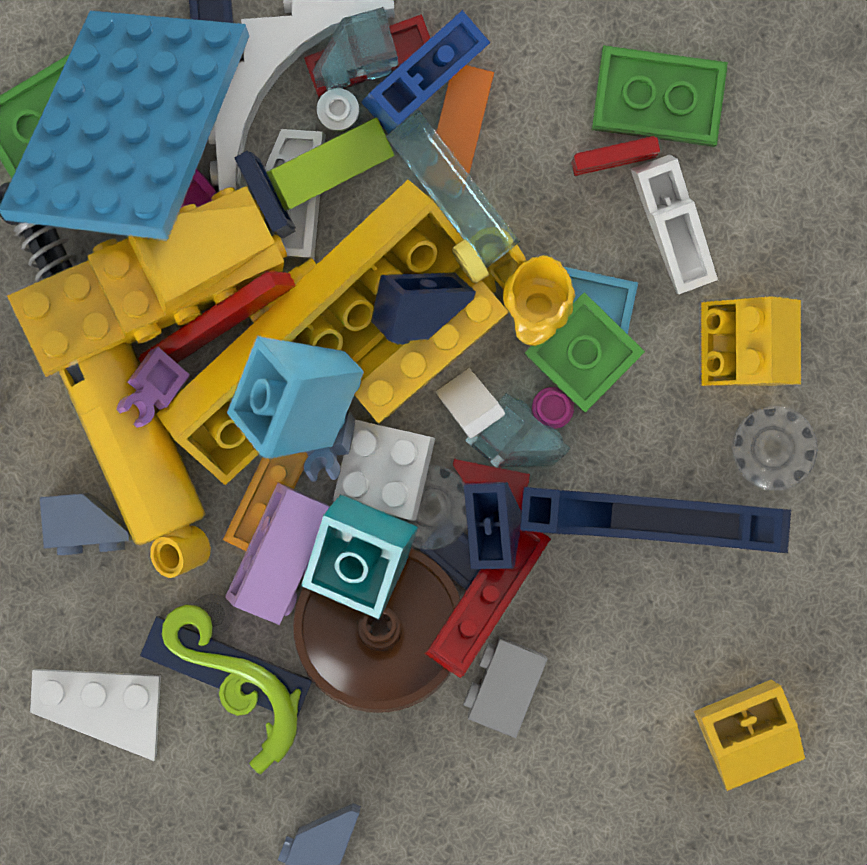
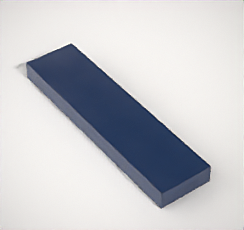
(158, 652)

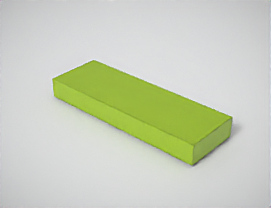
(330, 164)

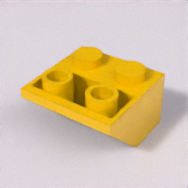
(751, 342)
(751, 734)

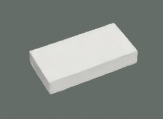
(470, 403)

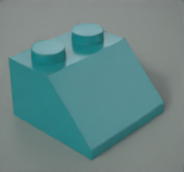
(358, 555)

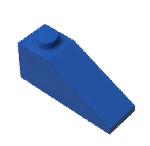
(425, 71)

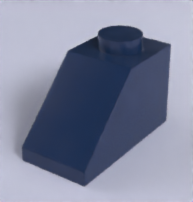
(418, 304)

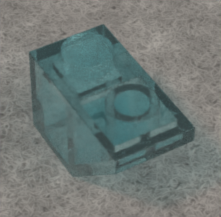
(356, 49)
(519, 438)

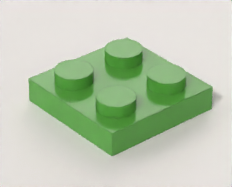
(586, 354)

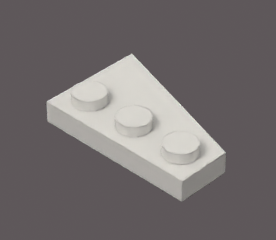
(101, 704)

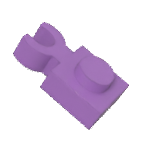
(155, 384)

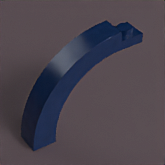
(655, 519)

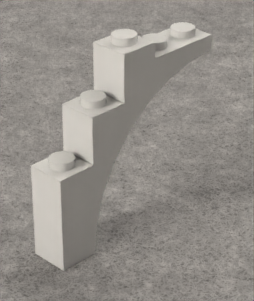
(270, 50)

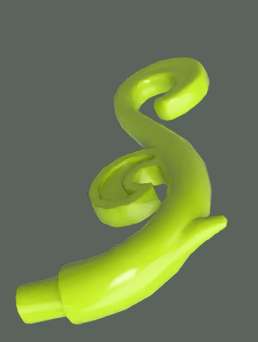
(285, 705)

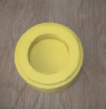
(469, 261)

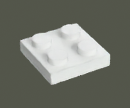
(385, 469)

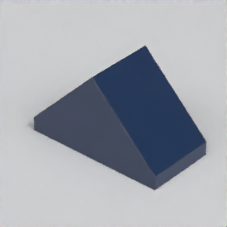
(492, 525)

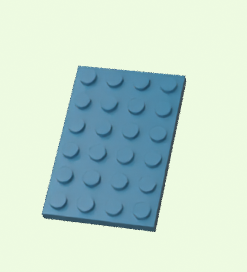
(126, 124)

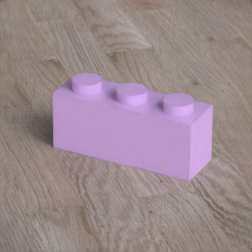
(277, 555)

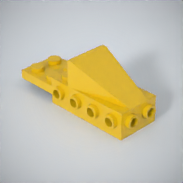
(148, 283)

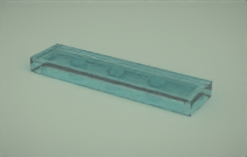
(453, 188)

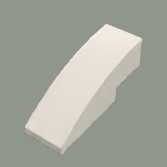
(674, 223)

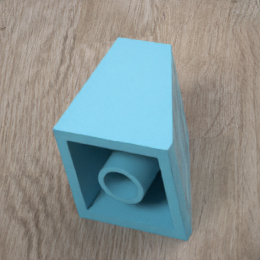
(293, 396)

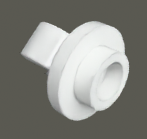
(338, 109)

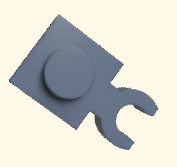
(327, 456)

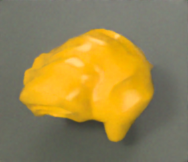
(539, 299)

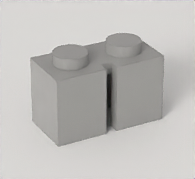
(505, 687)

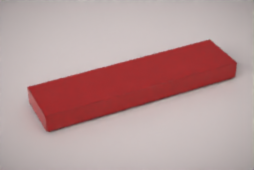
(224, 315)
(483, 607)

